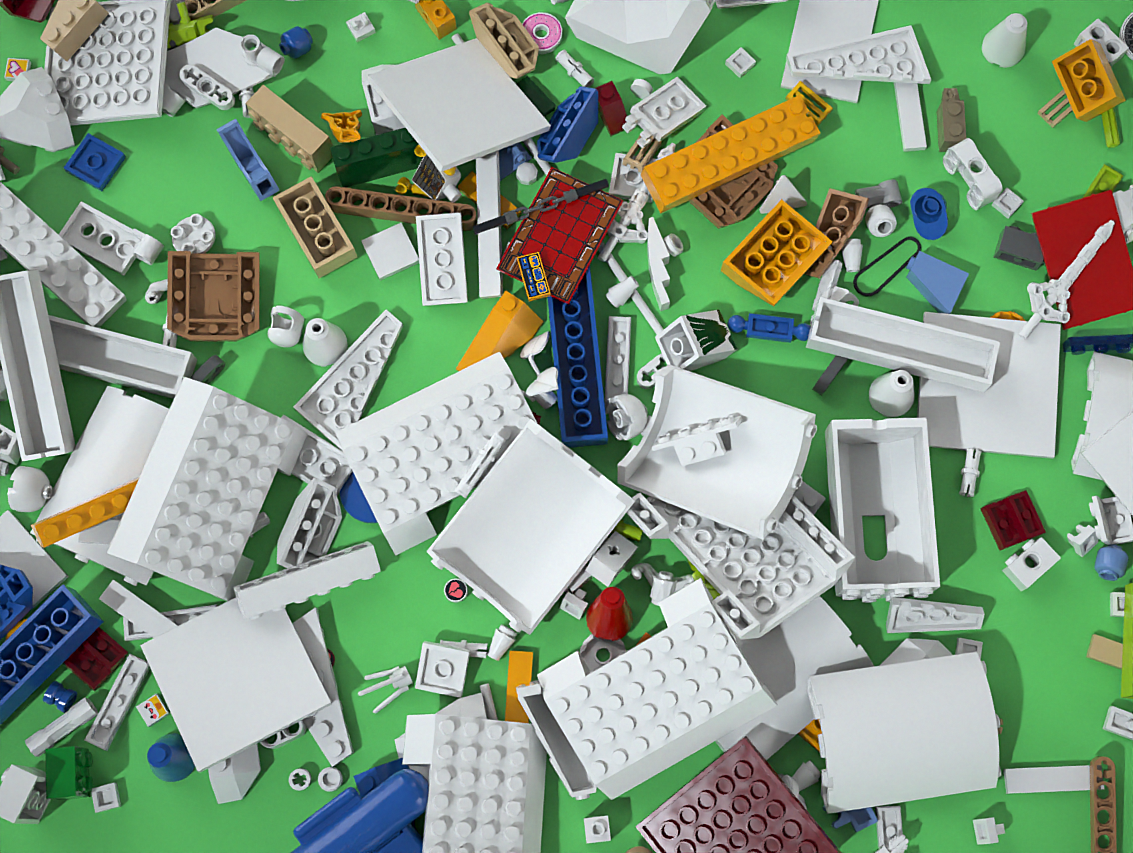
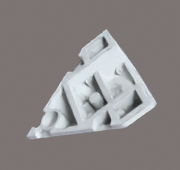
(34, 113)

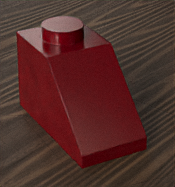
(611, 108)

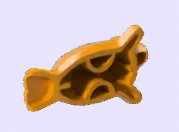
(344, 125)

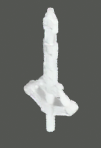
(631, 213)
(1058, 289)

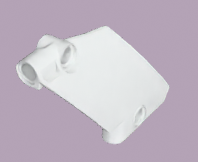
(223, 58)

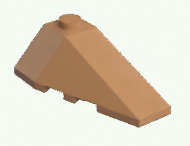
(838, 221)

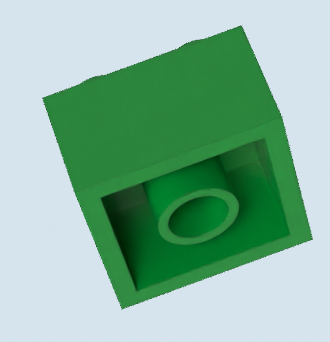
(68, 773)

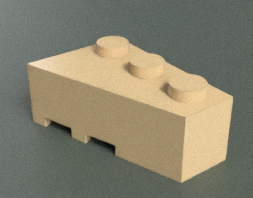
(71, 25)

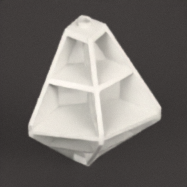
(640, 30)

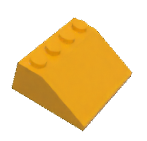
(775, 254)

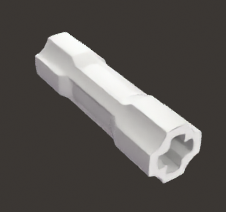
(58, 729)

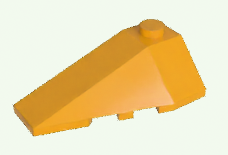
(504, 330)

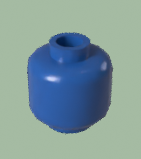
(295, 42)

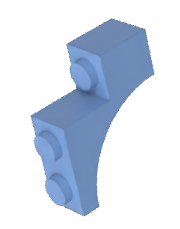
(247, 160)

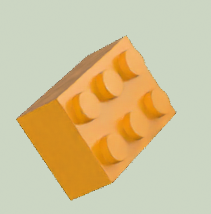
(1088, 76)

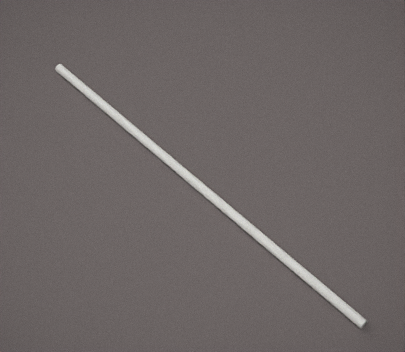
(615, 267)

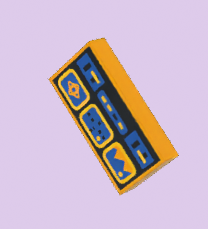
(533, 276)

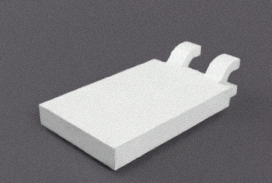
(664, 112)

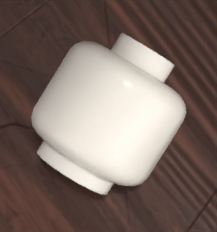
(880, 220)

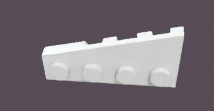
(925, 616)

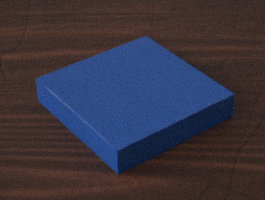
(94, 162)

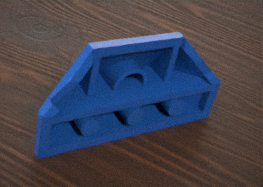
(570, 127)

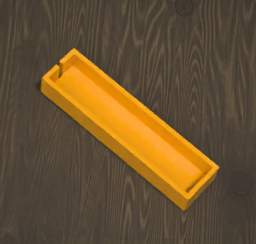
(730, 154)

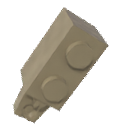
(950, 120)

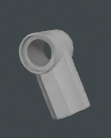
(885, 193)

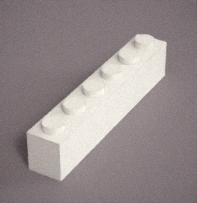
(307, 579)

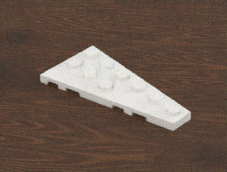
(874, 57)

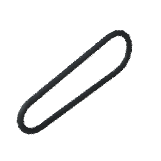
(879, 258)

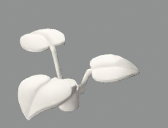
(546, 381)

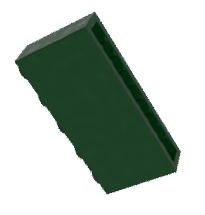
(375, 157)

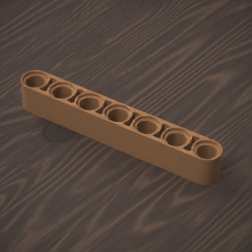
(392, 203)

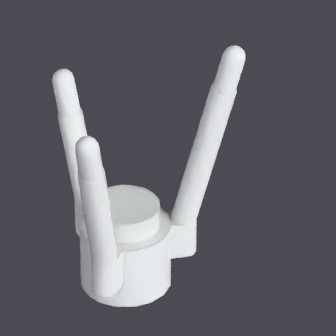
(398, 677)

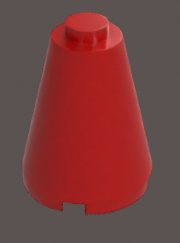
(609, 615)

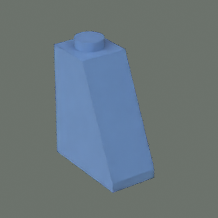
(936, 281)

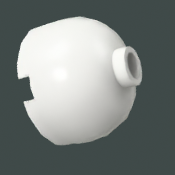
(626, 416)
(29, 490)

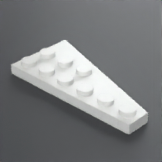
(347, 386)
(328, 724)

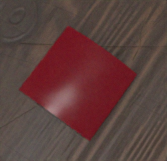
(1013, 520)
(96, 659)

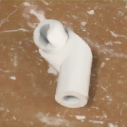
(155, 291)

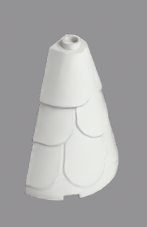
(555, 742)

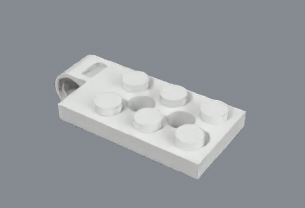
(125, 243)

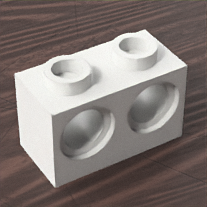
(1107, 38)

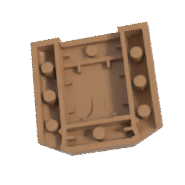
(736, 198)
(213, 295)

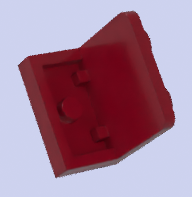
(28, 9)

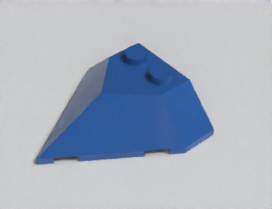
(15, 598)

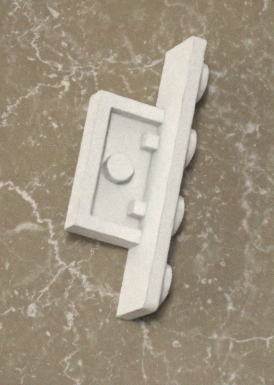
(700, 442)

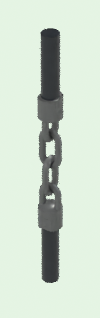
(511, 216)

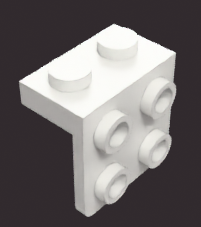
(1113, 520)

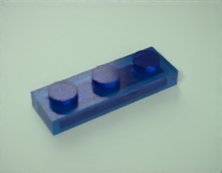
(1098, 344)

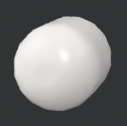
(284, 331)

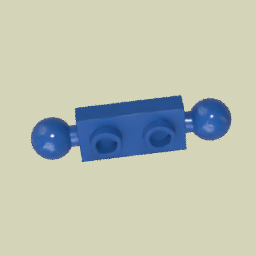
(769, 327)

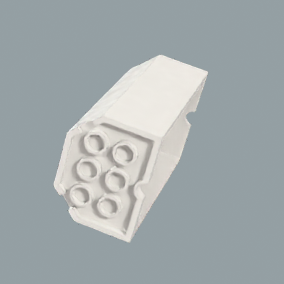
(885, 473)

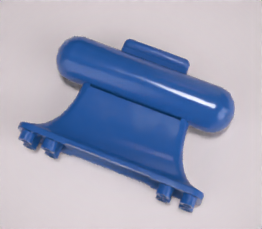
(370, 822)

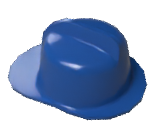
(929, 213)

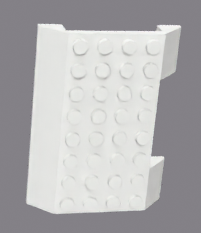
(425, 444)
(205, 488)
(755, 577)
(657, 697)
(481, 783)

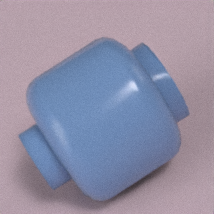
(1111, 562)

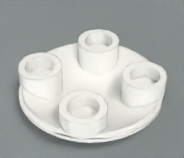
(193, 234)

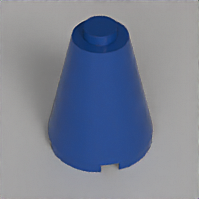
(170, 758)

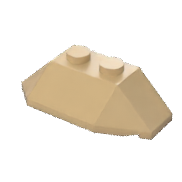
(505, 39)

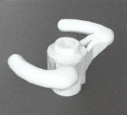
(662, 583)

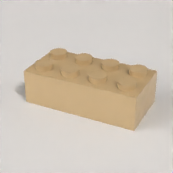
(290, 129)
(315, 227)

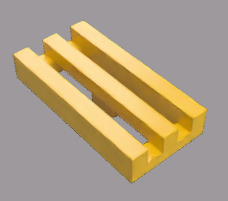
(822, 115)

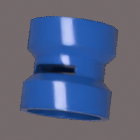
(59, 696)

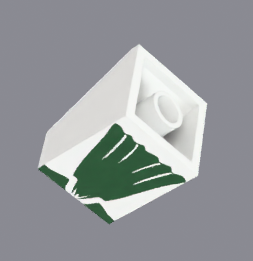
(696, 340)

